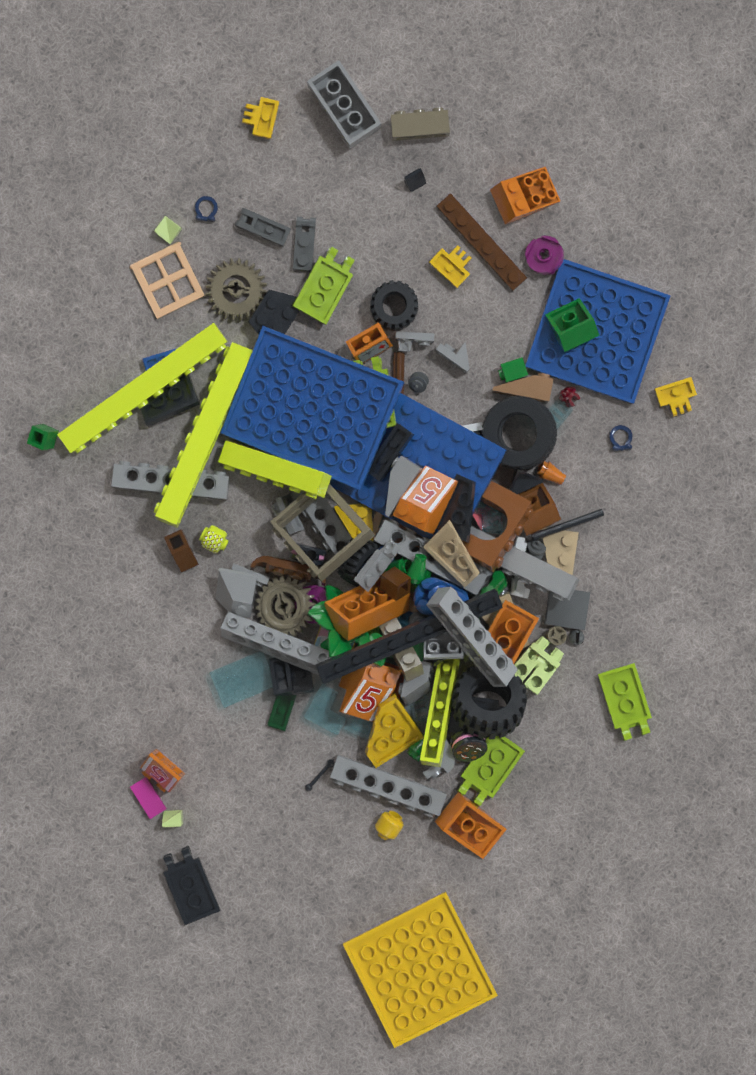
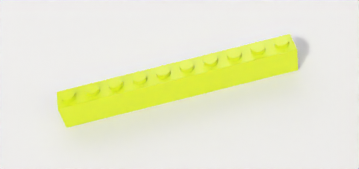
(142, 388)
(203, 437)

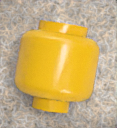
(389, 825)

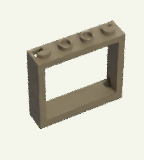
(300, 505)

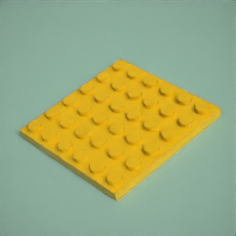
(420, 969)

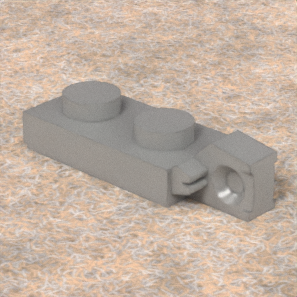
(376, 565)

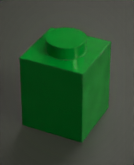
(513, 370)
(42, 437)

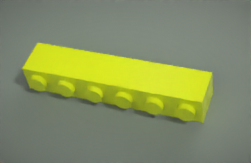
(275, 469)
(439, 713)

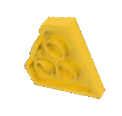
(391, 732)

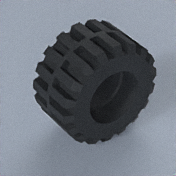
(401, 290)
(352, 565)

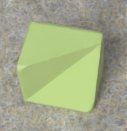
(167, 230)
(172, 818)

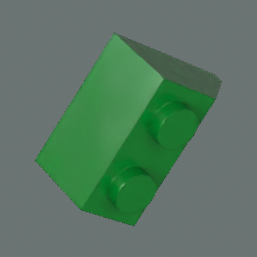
(572, 324)

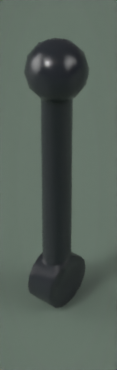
(330, 763)

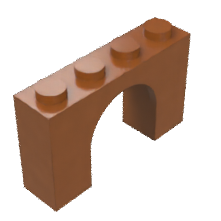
(516, 509)

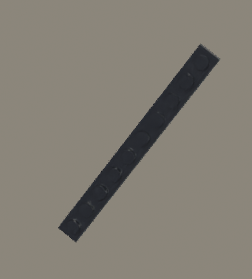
(399, 640)

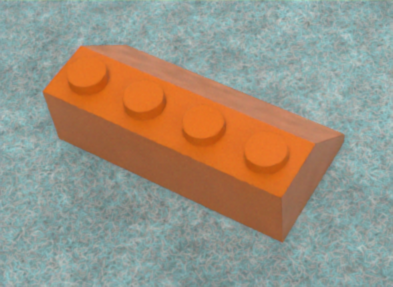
(363, 610)

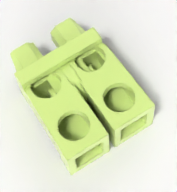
(542, 663)

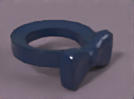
(211, 216)
(616, 447)

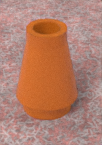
(549, 472)

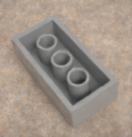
(344, 104)

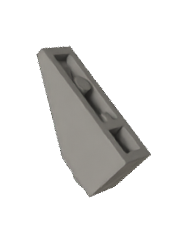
(401, 477)

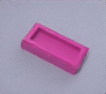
(148, 797)

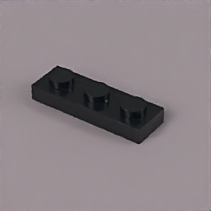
(389, 451)

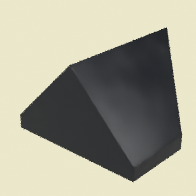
(523, 481)

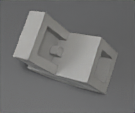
(447, 763)

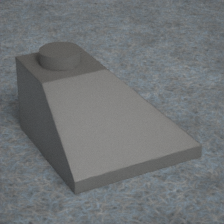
(236, 591)

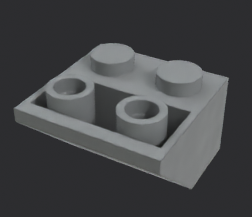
(442, 647)
(419, 686)

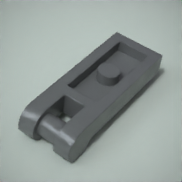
(263, 227)
(304, 244)

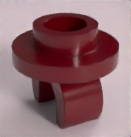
(567, 394)

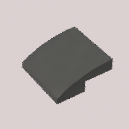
(568, 613)

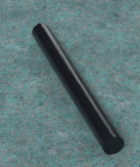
(566, 525)

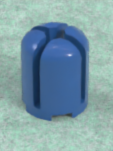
(425, 591)

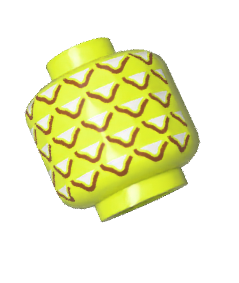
(214, 539)

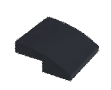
(289, 679)

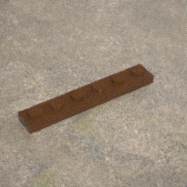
(481, 242)

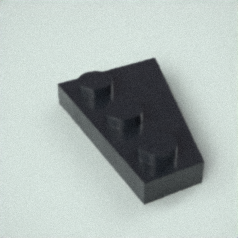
(171, 402)
(460, 508)

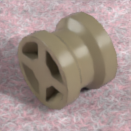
(556, 635)

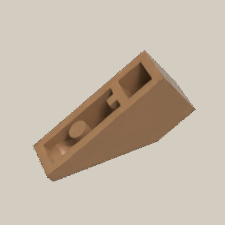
(534, 387)

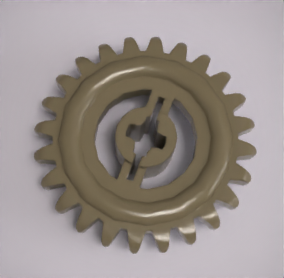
(217, 288)
(278, 588)

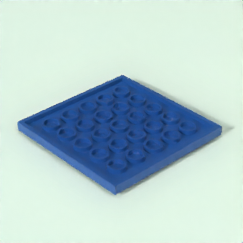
(627, 326)

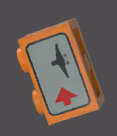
(369, 343)

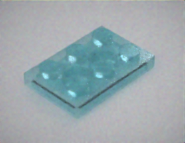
(242, 678)

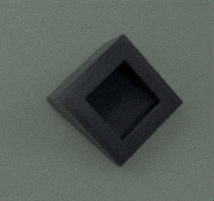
(415, 180)

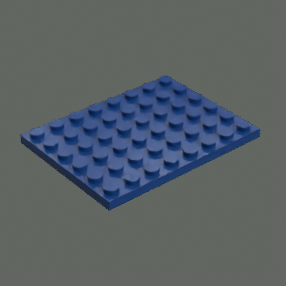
(312, 407)
(435, 444)

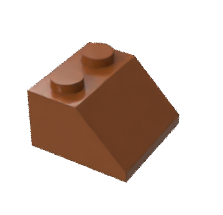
(544, 509)

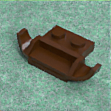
(284, 567)

